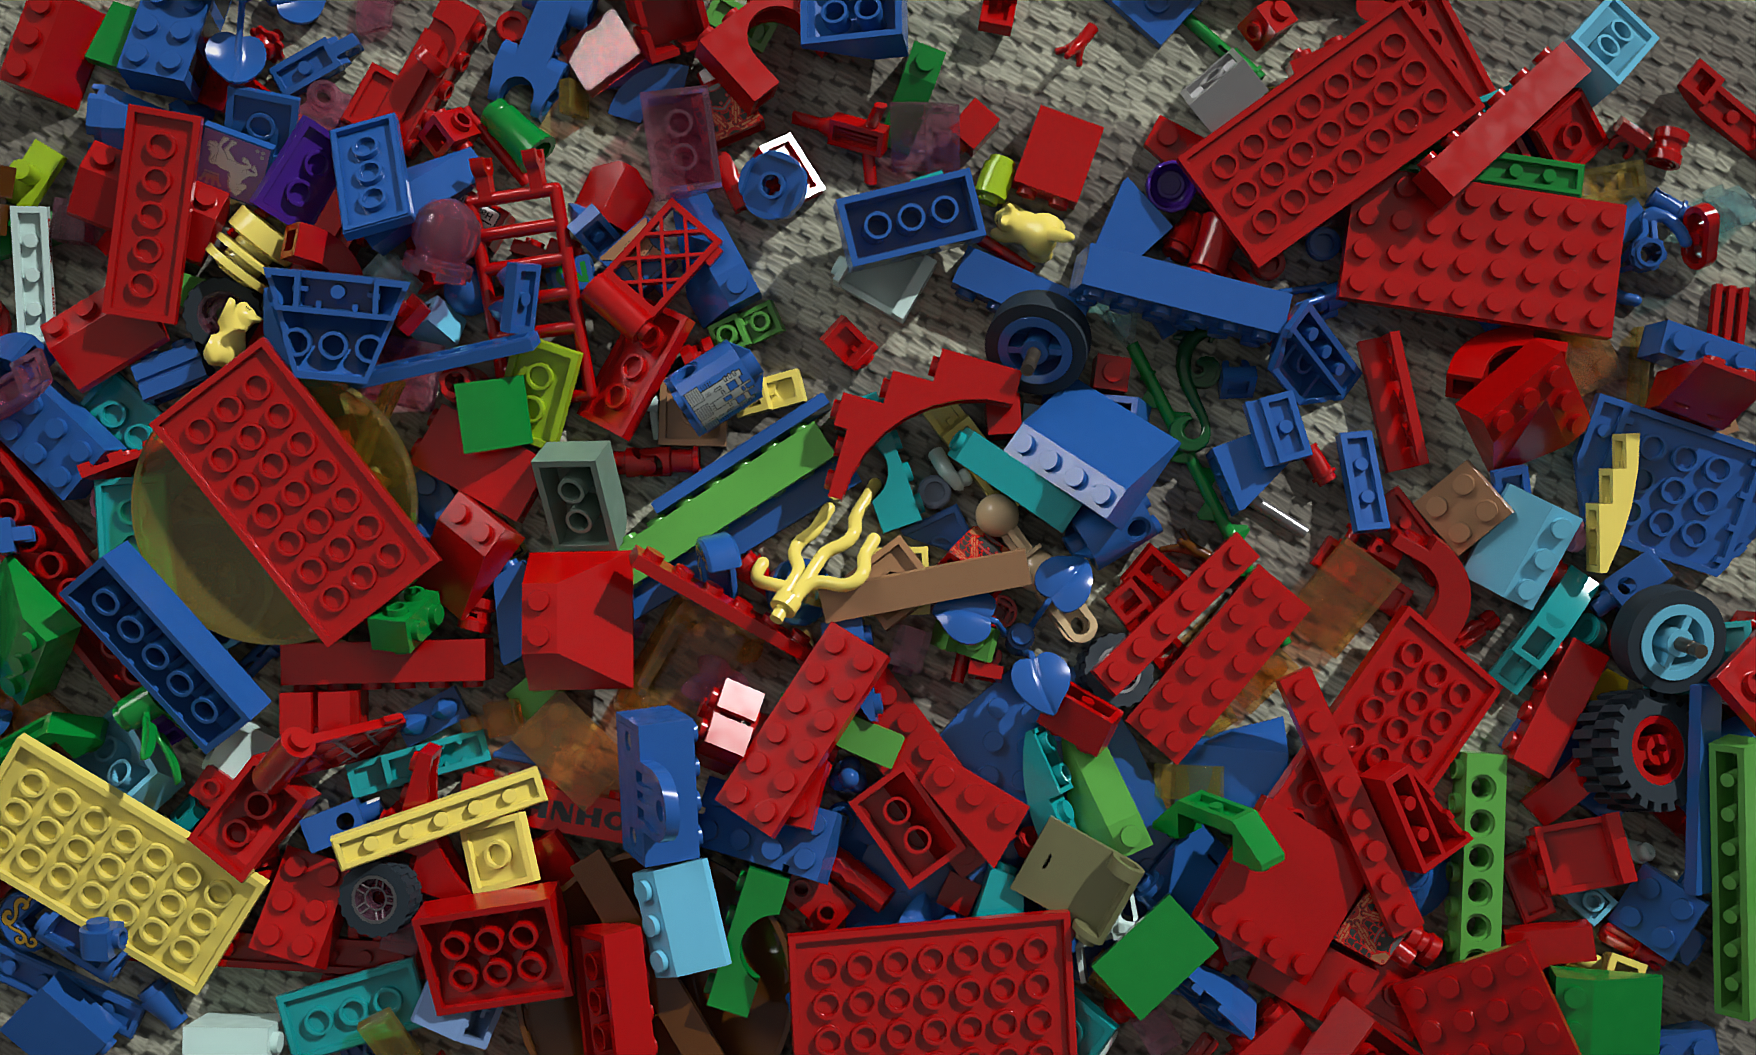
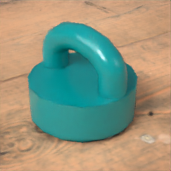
(1590, 630)

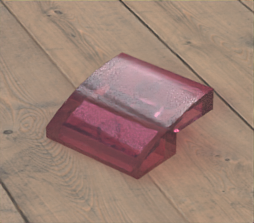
(924, 136)

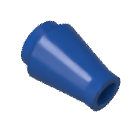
(163, 1003)

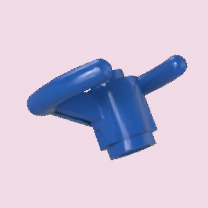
(1651, 246)

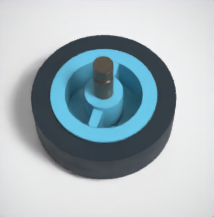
(1668, 638)

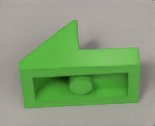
(982, 651)

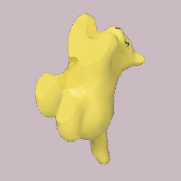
(1035, 232)
(231, 338)

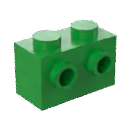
(405, 620)

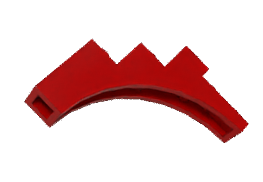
(865, 421)
(437, 861)

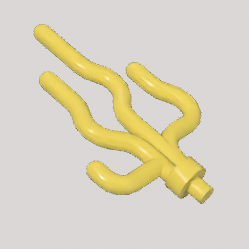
(804, 581)

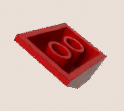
(473, 552)
(250, 824)
(1336, 976)

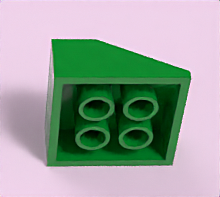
(33, 634)

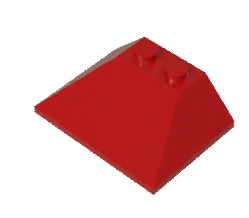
(578, 620)

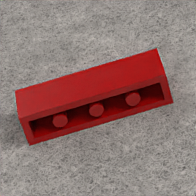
(1554, 707)

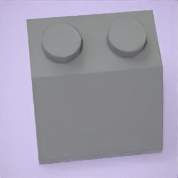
(1223, 90)

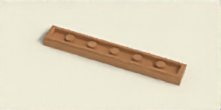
(928, 585)

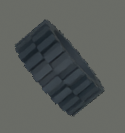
(1616, 753)

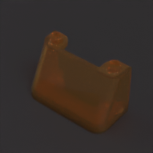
(672, 655)

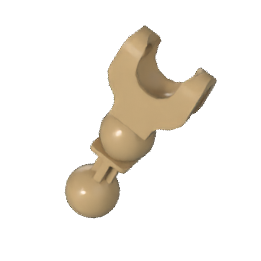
(998, 517)

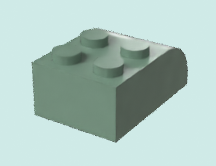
(581, 495)

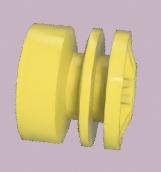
(250, 251)

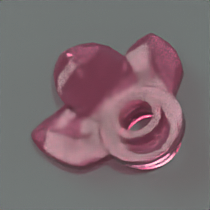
(327, 113)
(713, 673)

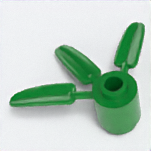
(137, 712)

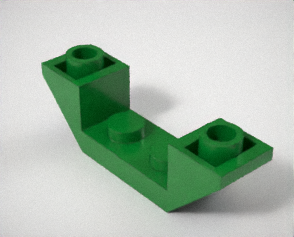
(73, 732)
(1252, 839)

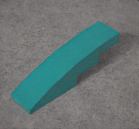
(392, 768)

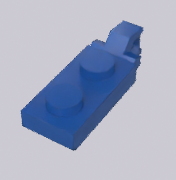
(313, 63)

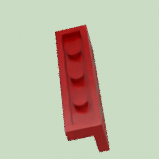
(1392, 402)

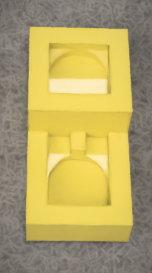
(778, 392)

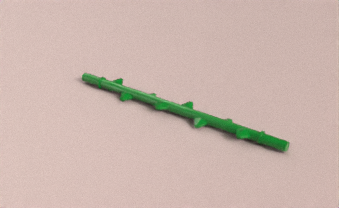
(1203, 477)

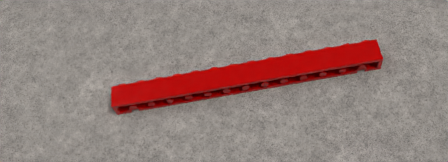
(416, 96)

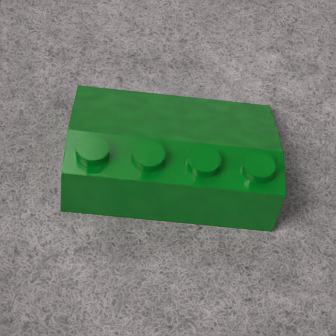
(1610, 1009)

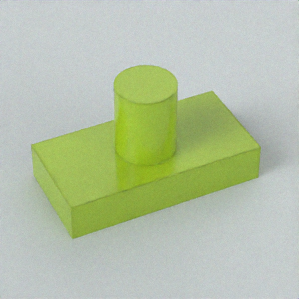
(35, 174)

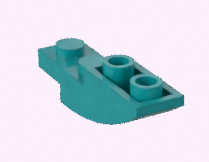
(1544, 630)
(1045, 779)

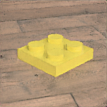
(500, 853)

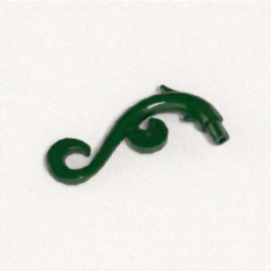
(1189, 384)

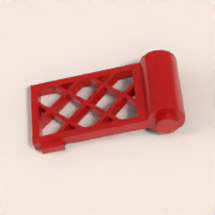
(623, 305)
(305, 753)

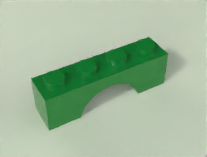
(761, 896)

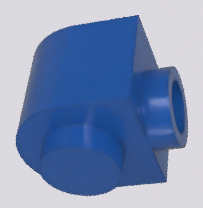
(102, 939)

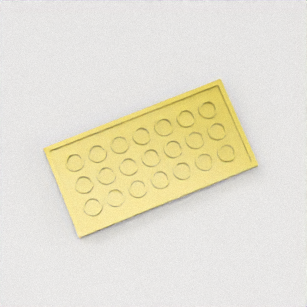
(110, 856)

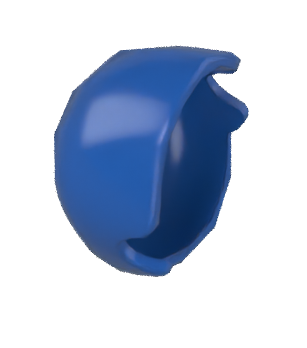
(466, 298)

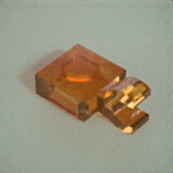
(499, 718)

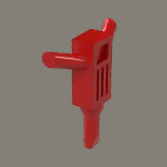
(853, 133)

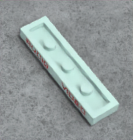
(32, 268)

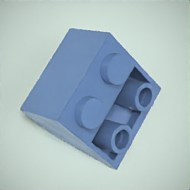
(470, 1027)

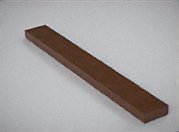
(667, 995)

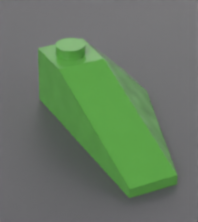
(1103, 801)

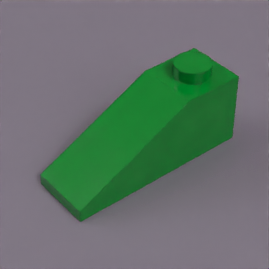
(917, 76)

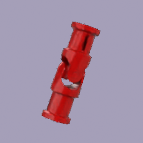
(643, 461)

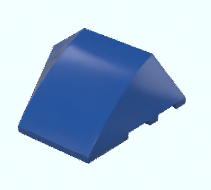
(334, 321)
(1251, 758)

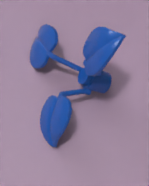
(243, 58)
(1040, 679)

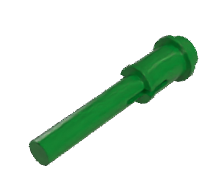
(1215, 42)

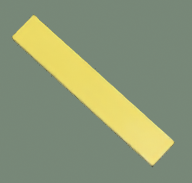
(438, 818)

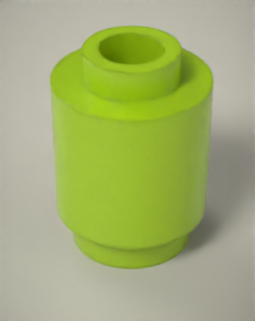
(995, 180)

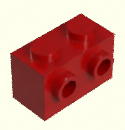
(1083, 720)
(821, 903)

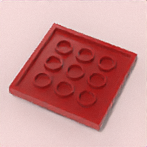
(1294, 906)

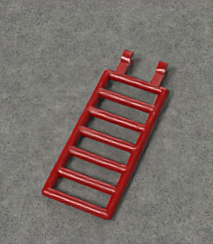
(538, 188)

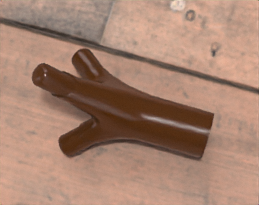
(1186, 546)

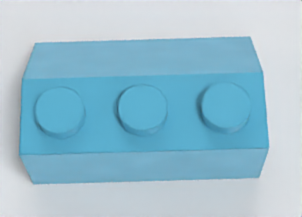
(1523, 549)
(681, 918)

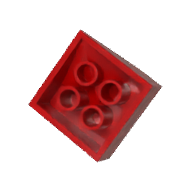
(1524, 408)

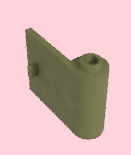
(1079, 877)

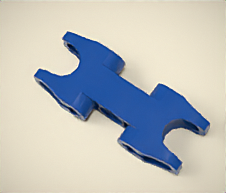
(536, 57)

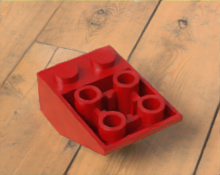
(1703, 392)

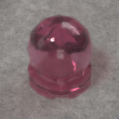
(444, 239)

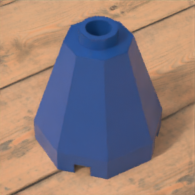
(108, 114)

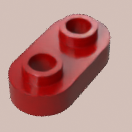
(1703, 226)

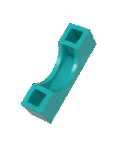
(896, 504)

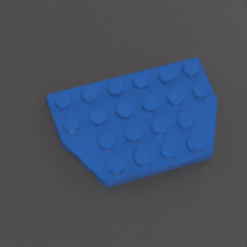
(1690, 490)

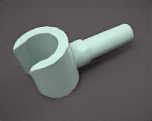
(654, 409)

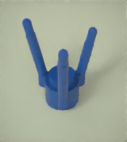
(1323, 297)

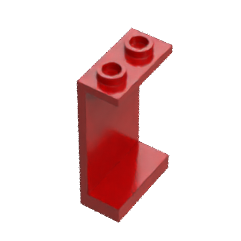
(493, 477)

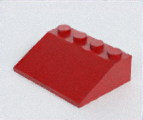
(496, 948)

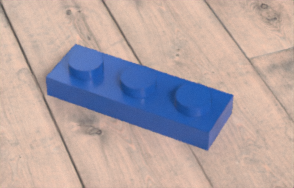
(1362, 482)

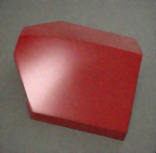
(617, 193)
(1154, 574)

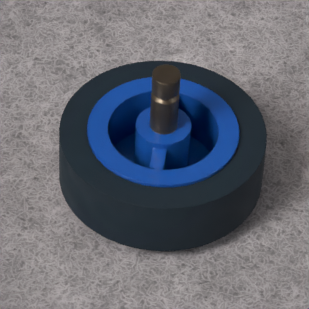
(1041, 338)

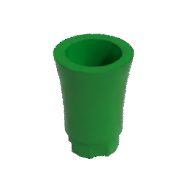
(515, 131)

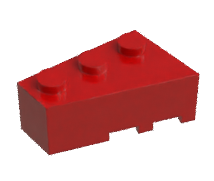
(975, 805)
(1411, 816)

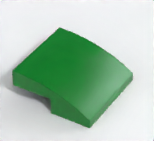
(493, 413)

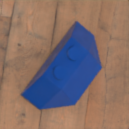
(1311, 359)

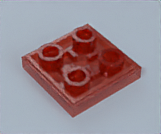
(602, 52)

